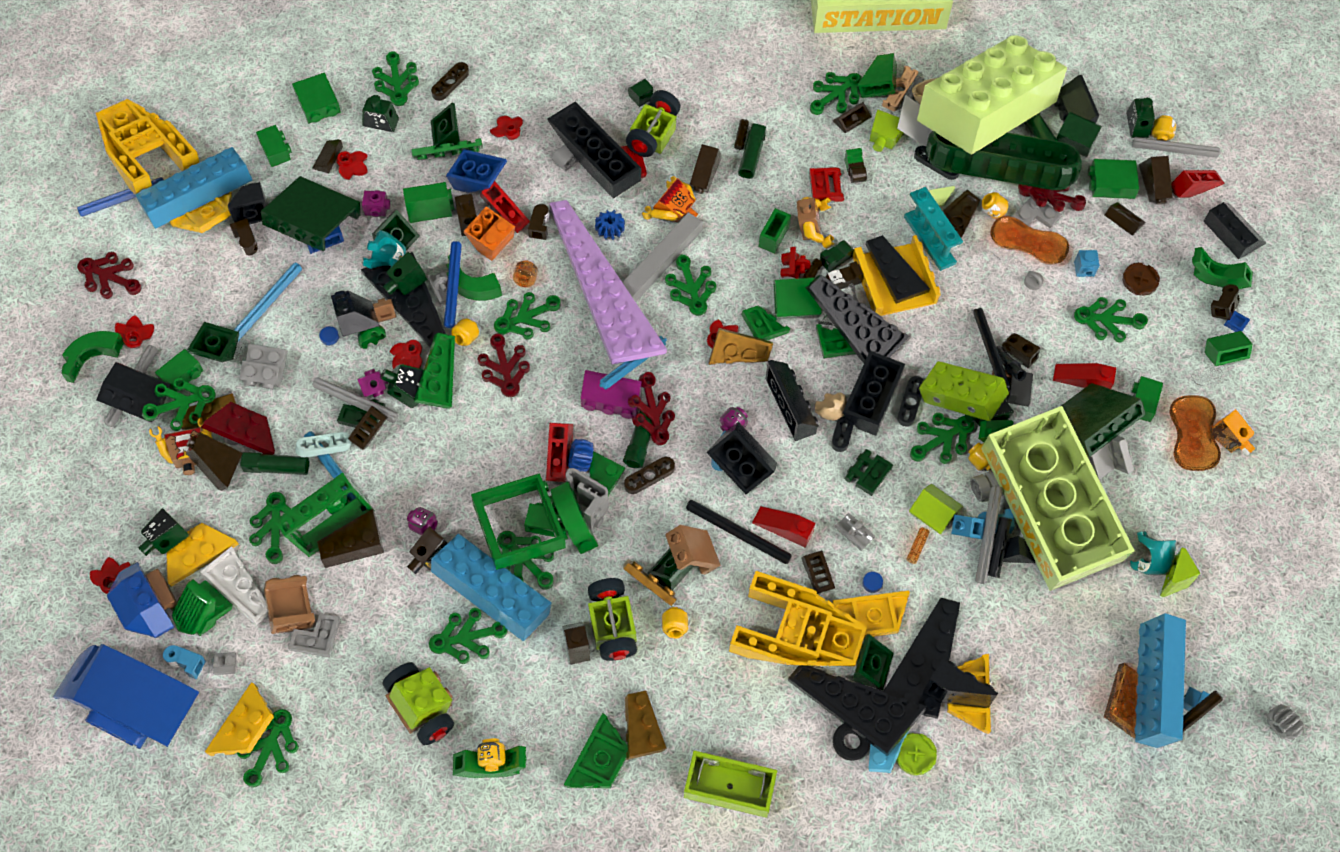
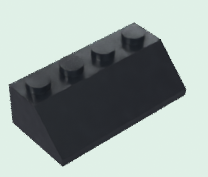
(873, 392)
(791, 400)

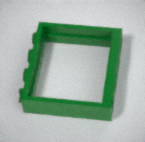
(508, 491)
(317, 503)

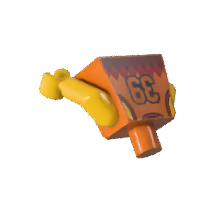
(674, 202)

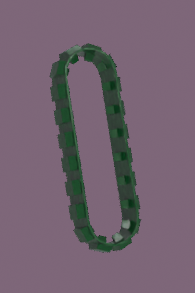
(1010, 159)

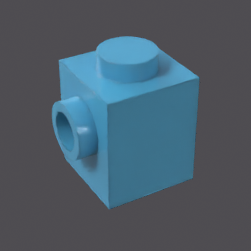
(1086, 263)
(968, 527)

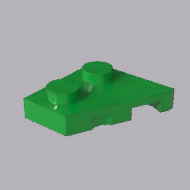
(763, 324)

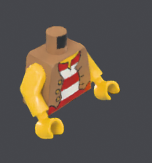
(810, 222)
(174, 447)

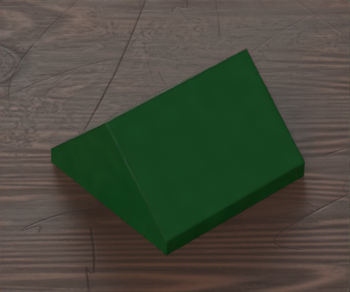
(445, 127)
(1079, 133)
(399, 228)
(214, 342)
(667, 572)
(873, 663)

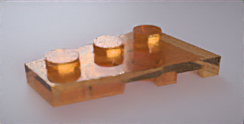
(1123, 700)

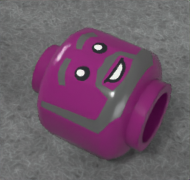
(732, 416)
(421, 519)

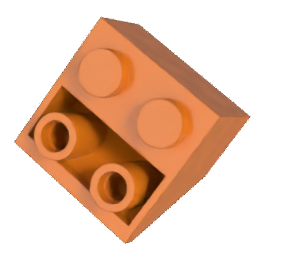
(489, 233)

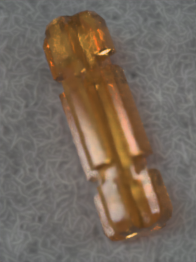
(918, 545)

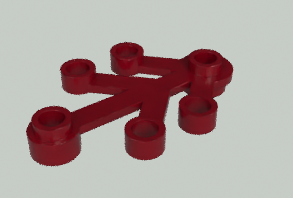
(1077, 203)
(108, 274)
(504, 367)
(658, 431)

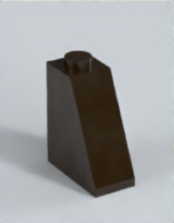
(705, 168)
(1157, 179)
(213, 459)
(576, 642)

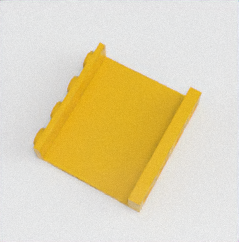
(876, 289)

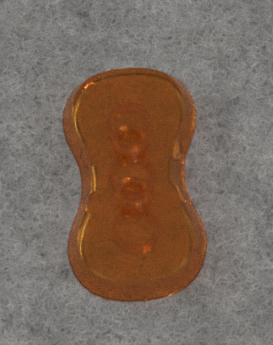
(1043, 245)
(1195, 440)

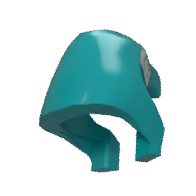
(385, 250)
(1161, 555)

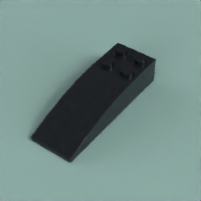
(595, 150)

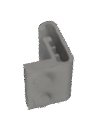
(1111, 457)
(591, 495)

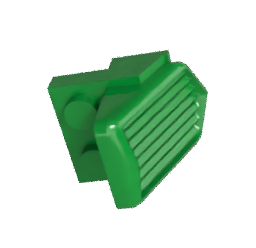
(199, 608)

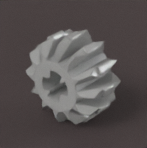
(1285, 722)

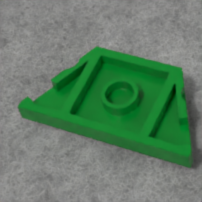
(600, 758)

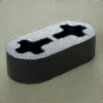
(838, 433)

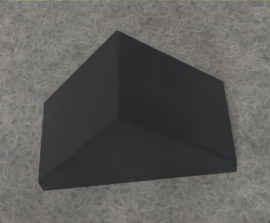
(1018, 551)

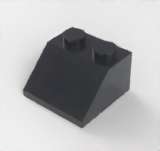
(248, 203)

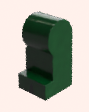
(836, 255)

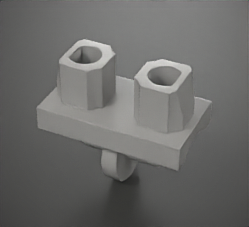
(439, 286)
(855, 531)

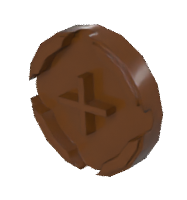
(1141, 279)

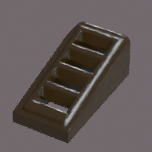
(361, 438)
(811, 574)

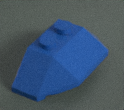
(138, 603)

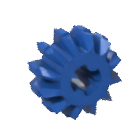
(610, 224)
(580, 455)

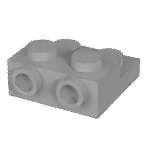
(263, 366)

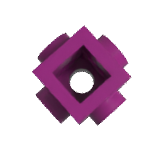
(375, 203)
(366, 386)

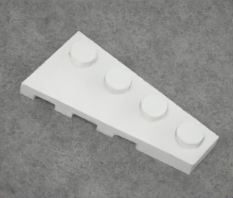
(236, 585)

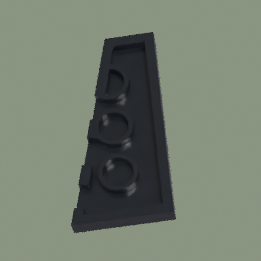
(895, 271)

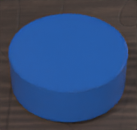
(329, 335)
(872, 582)

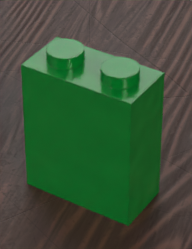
(316, 98)
(1113, 178)
(428, 202)
(793, 298)

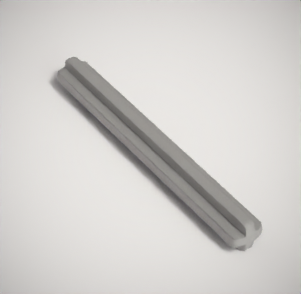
(1176, 147)
(142, 366)
(352, 398)
(988, 535)

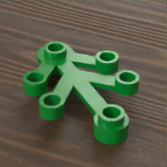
(395, 80)
(836, 91)
(691, 287)
(525, 316)
(1107, 319)
(181, 402)
(944, 436)
(270, 525)
(513, 545)
(465, 637)
(270, 744)

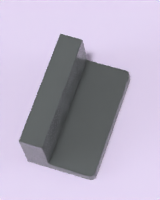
(1020, 390)

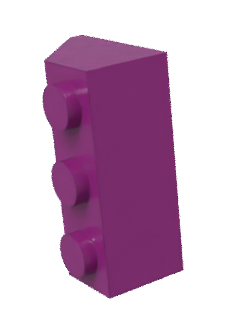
(612, 400)

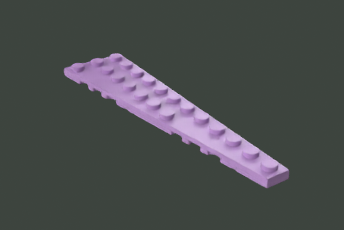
(617, 316)

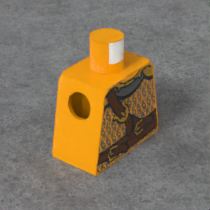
(1234, 433)

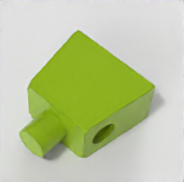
(885, 131)

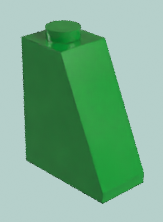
(880, 77)

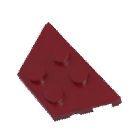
(242, 427)

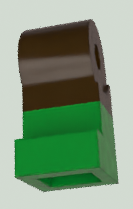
(855, 165)

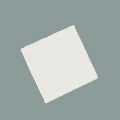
(908, 122)

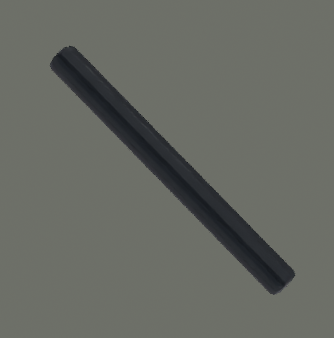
(990, 346)
(738, 531)

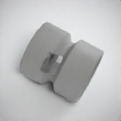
(982, 485)

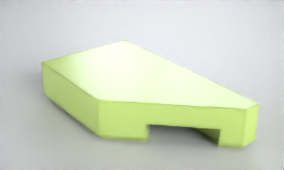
(942, 194)

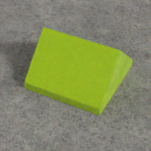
(935, 508)
(1181, 574)

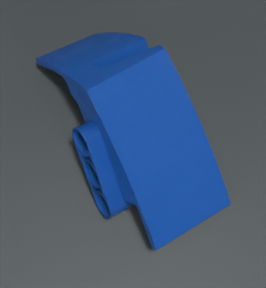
(126, 696)

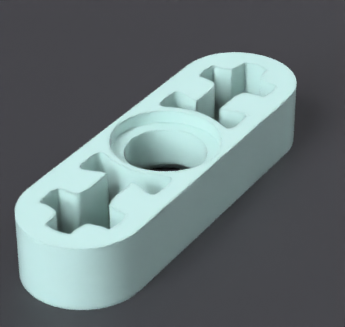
(316, 449)

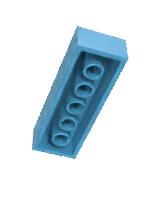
(193, 187)
(491, 590)
(1160, 681)

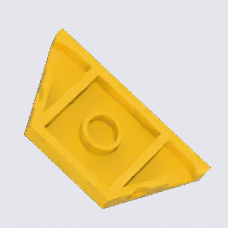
(205, 216)
(196, 551)
(878, 612)
(975, 716)
(243, 725)

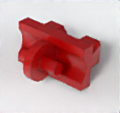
(796, 263)

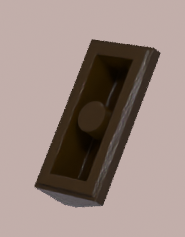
(852, 117)
(328, 156)
(1124, 218)

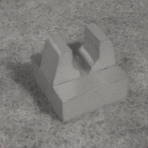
(224, 663)

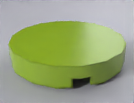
(917, 754)

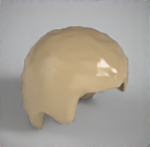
(832, 406)

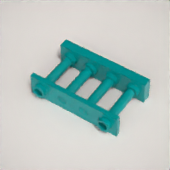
(933, 228)

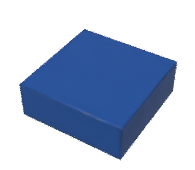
(1237, 322)

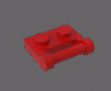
(820, 184)

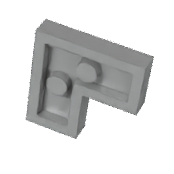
(1031, 211)
(317, 642)

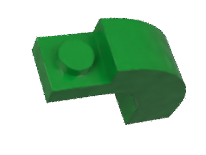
(1220, 274)
(478, 288)
(88, 346)
(573, 518)
(466, 764)

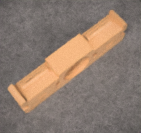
(905, 81)

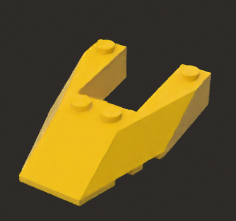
(132, 132)
(810, 630)

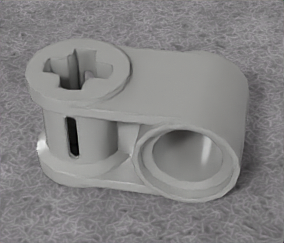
(564, 158)

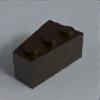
(352, 541)

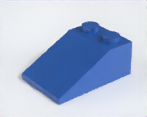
(474, 171)

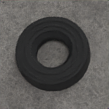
(845, 752)

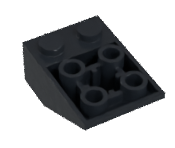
(958, 687)

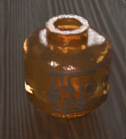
(525, 274)

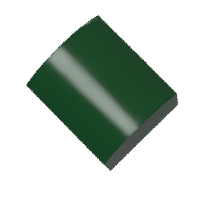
(641, 92)

